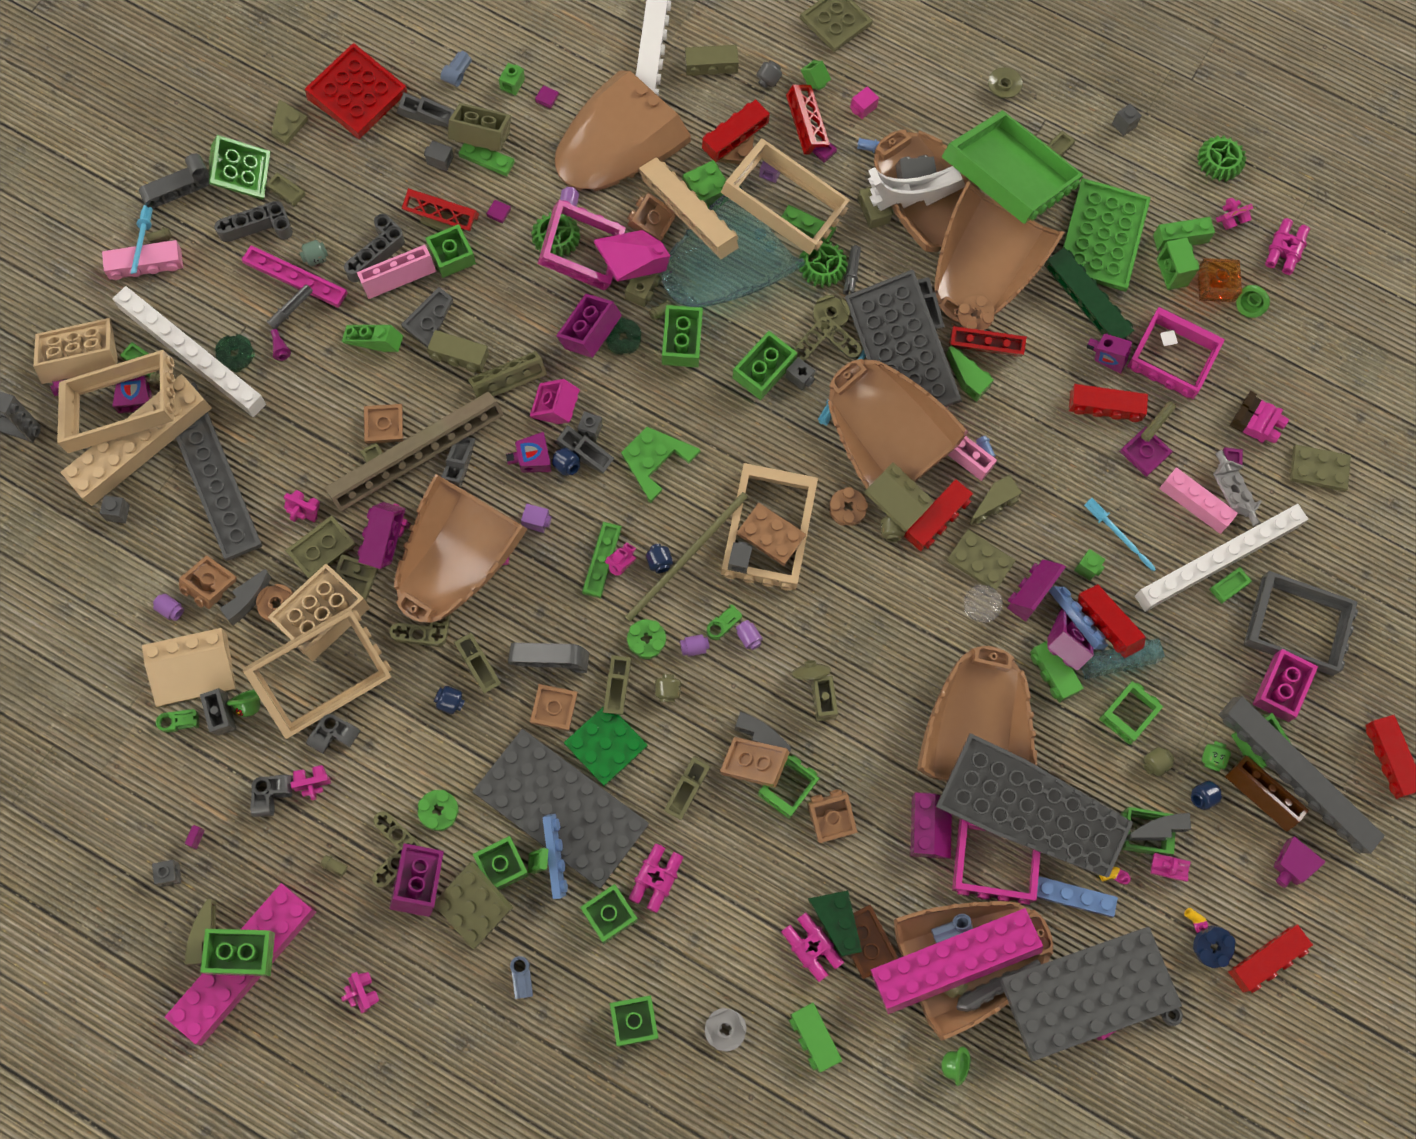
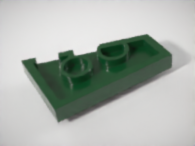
(838, 919)

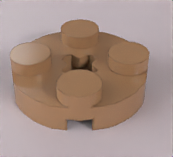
(979, 303)
(848, 517)
(267, 596)

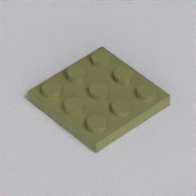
(836, 21)
(473, 905)

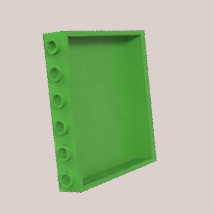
(1012, 166)

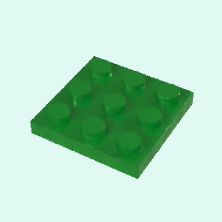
(605, 745)

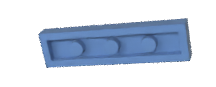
(1082, 621)
(556, 864)
(1076, 897)

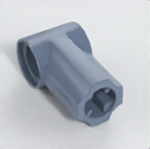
(455, 71)
(953, 928)
(521, 980)

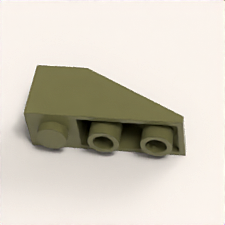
(1001, 494)

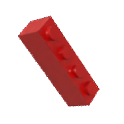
(735, 130)
(987, 341)
(1108, 403)
(938, 515)
(1111, 621)
(1394, 755)
(1270, 958)

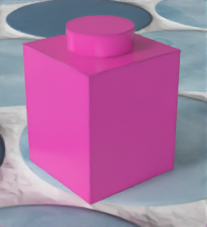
(864, 102)

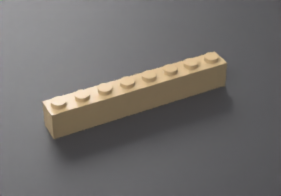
(689, 208)

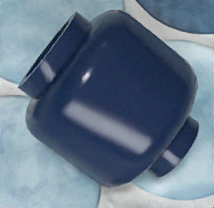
(566, 461)
(659, 558)
(449, 700)
(1206, 795)

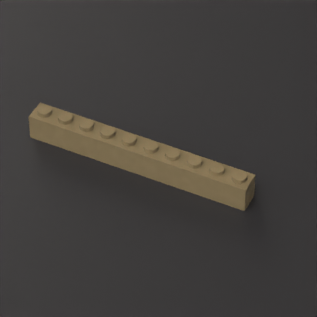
(414, 451)

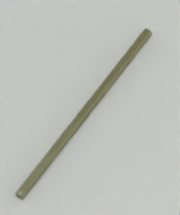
(686, 556)

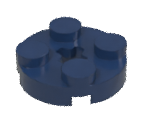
(1224, 951)

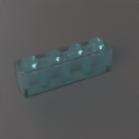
(1112, 662)

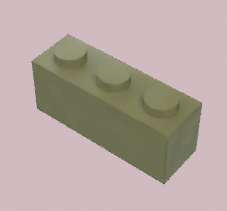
(711, 60)
(458, 351)

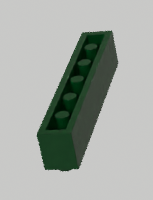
(1087, 295)

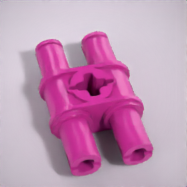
(1287, 246)
(660, 888)
(809, 958)

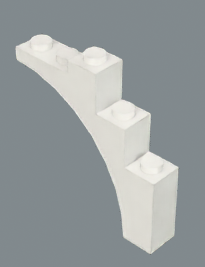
(930, 188)

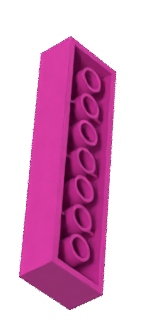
(956, 961)
(215, 996)

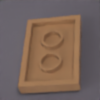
(771, 534)
(754, 762)

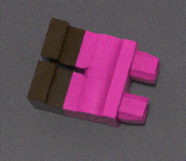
(1258, 419)

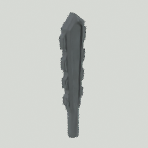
(985, 992)

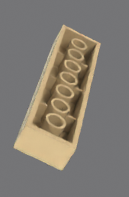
(113, 461)

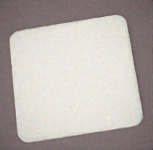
(1168, 338)

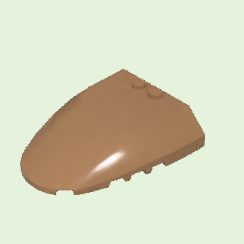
(618, 134)
(922, 222)
(988, 253)
(890, 420)
(451, 551)
(984, 698)
(915, 933)

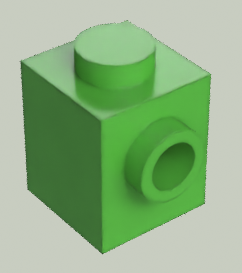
(816, 74)
(512, 78)
(1090, 565)

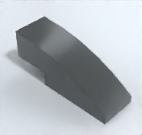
(424, 110)
(931, 302)
(585, 449)
(458, 461)
(245, 597)
(760, 731)
(1161, 828)

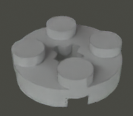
(736, 1034)

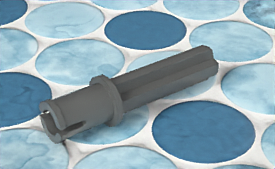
(852, 269)
(289, 307)

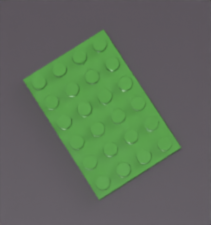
(1106, 231)

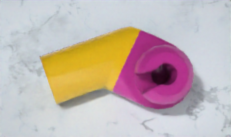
(1118, 875)
(1199, 922)

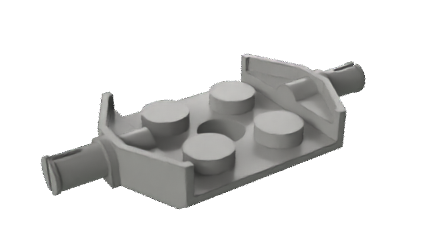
(1235, 489)

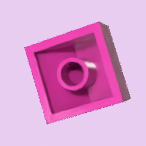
(555, 401)

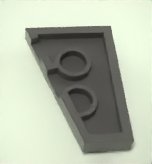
(428, 316)

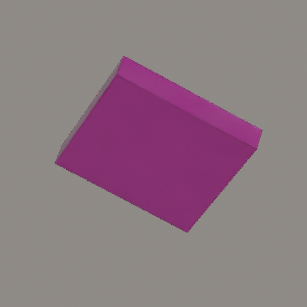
(1146, 455)

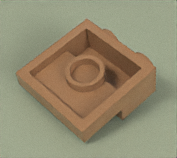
(651, 216)
(206, 582)
(832, 816)

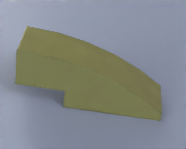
(477, 662)
(617, 685)
(687, 787)
(205, 920)

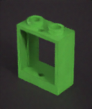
(1118, 725)
(780, 805)
(1167, 846)

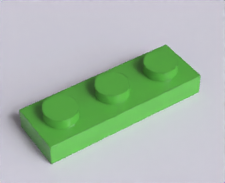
(486, 158)
(805, 222)

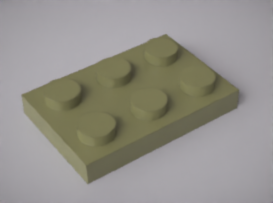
(1320, 468)
(320, 547)
(981, 560)

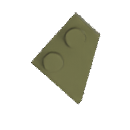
(287, 122)
(356, 574)

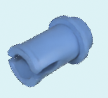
(869, 145)
(984, 443)

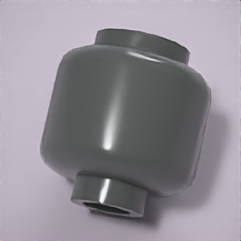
(769, 74)

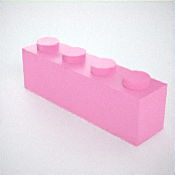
(153, 259)
(396, 271)
(973, 458)
(1198, 500)

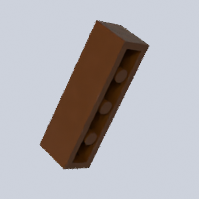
(1266, 793)

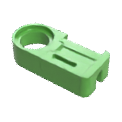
(725, 621)
(179, 720)

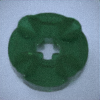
(628, 345)
(236, 362)

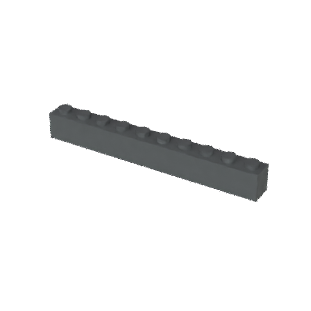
(1301, 775)

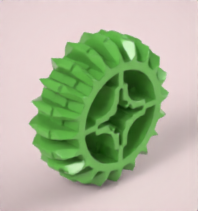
(1232, 160)
(565, 229)
(818, 272)

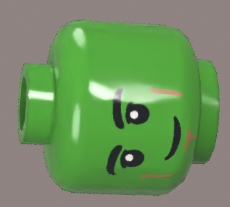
(1216, 756)

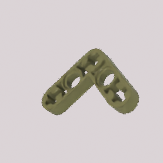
(828, 334)
(429, 632)
(407, 838)

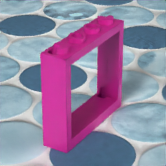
(568, 267)
(1188, 331)
(987, 892)

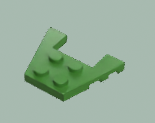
(649, 452)

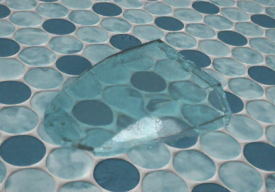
(702, 279)

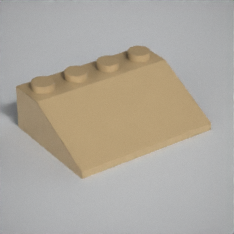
(74, 350)
(314, 603)
(188, 666)

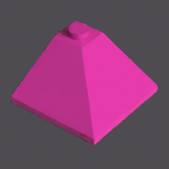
(633, 254)

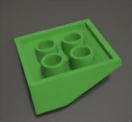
(238, 167)

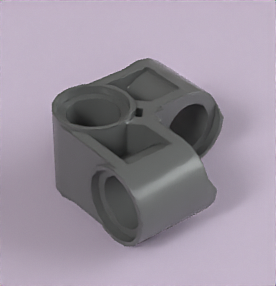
(322, 737)
(263, 802)

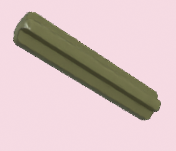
(1158, 421)

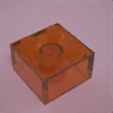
(1219, 280)

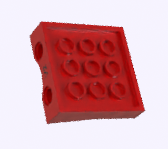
(355, 91)

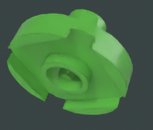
(649, 628)
(427, 806)

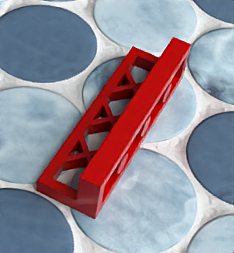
(802, 116)
(442, 205)

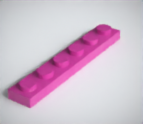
(294, 276)

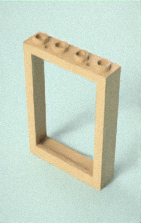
(799, 175)
(71, 389)
(770, 578)
(273, 706)

